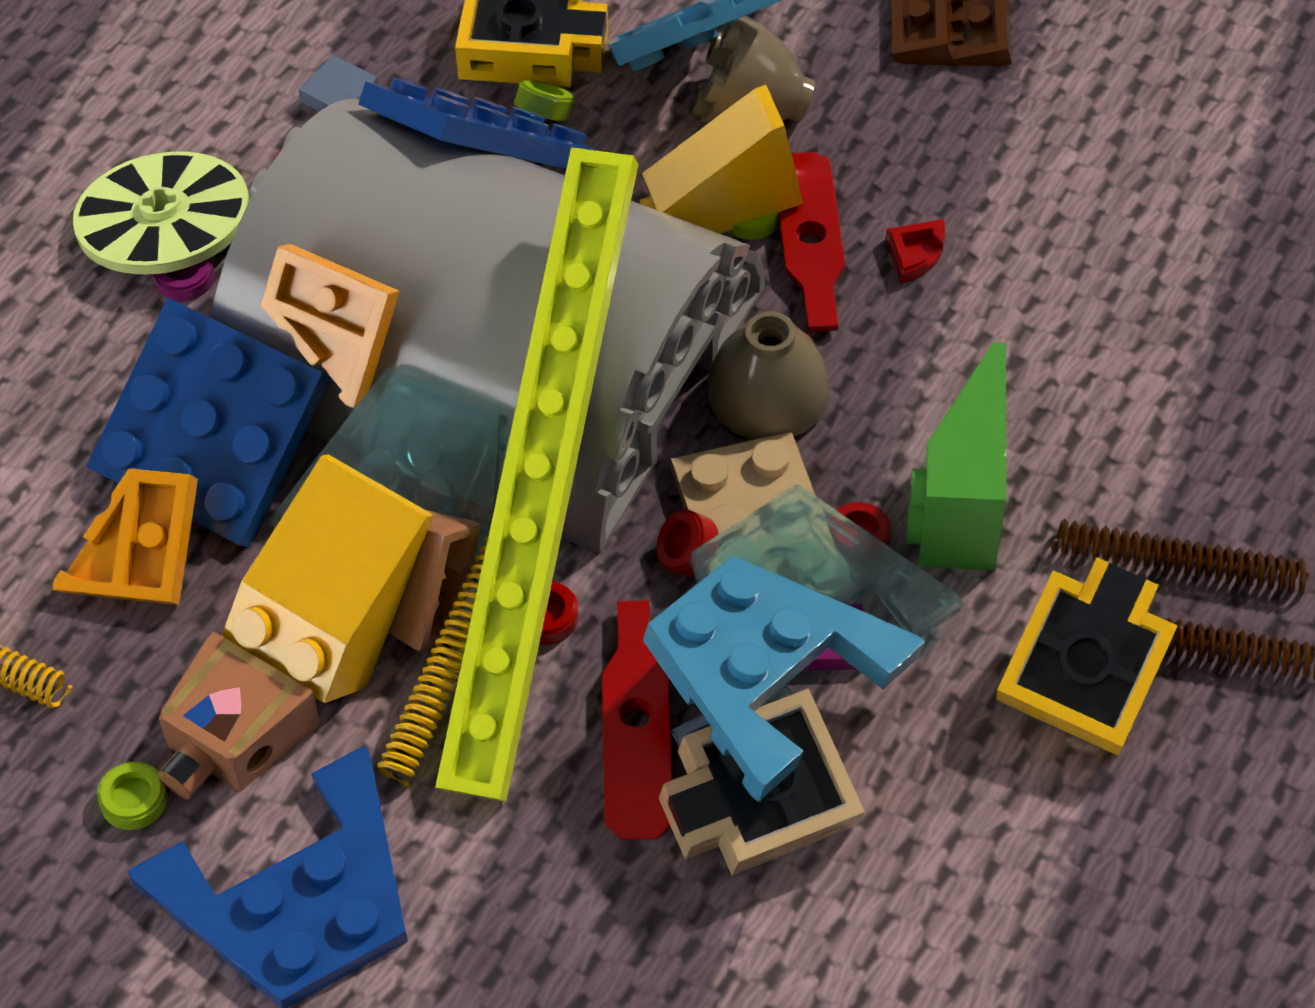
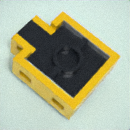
(530, 40)
(1089, 655)

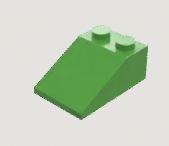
(962, 489)

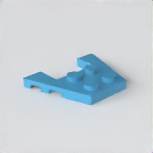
(689, 25)
(749, 635)

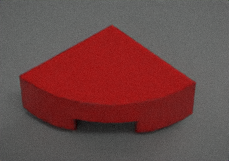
(915, 248)

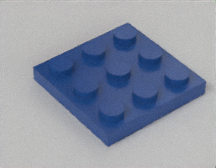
(213, 410)

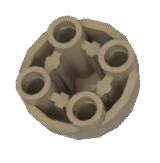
(745, 59)
(768, 379)

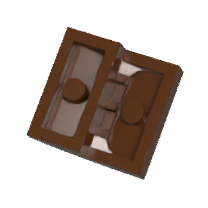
(952, 32)

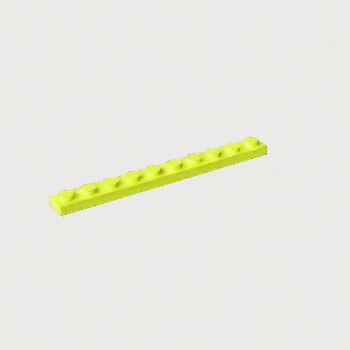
(537, 476)

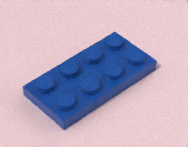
(479, 126)

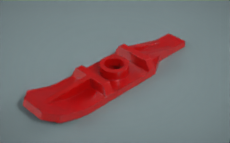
(816, 265)
(635, 757)

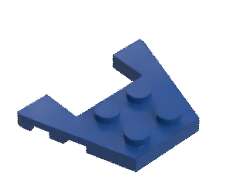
(305, 915)

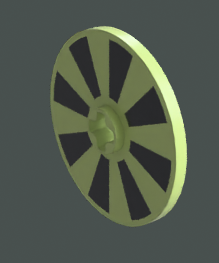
(160, 212)

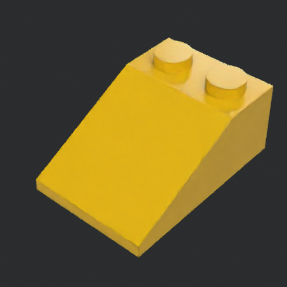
(329, 580)

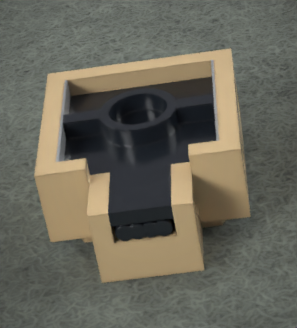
(716, 810)

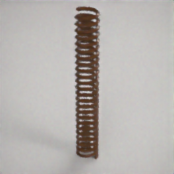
(1180, 552)
(1224, 639)

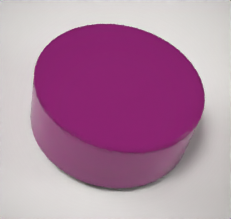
(186, 283)

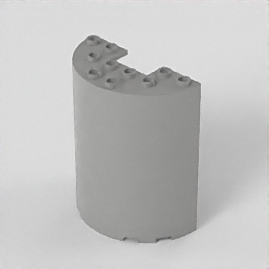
(469, 254)

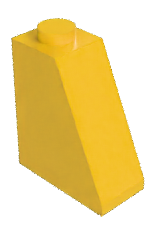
(728, 169)

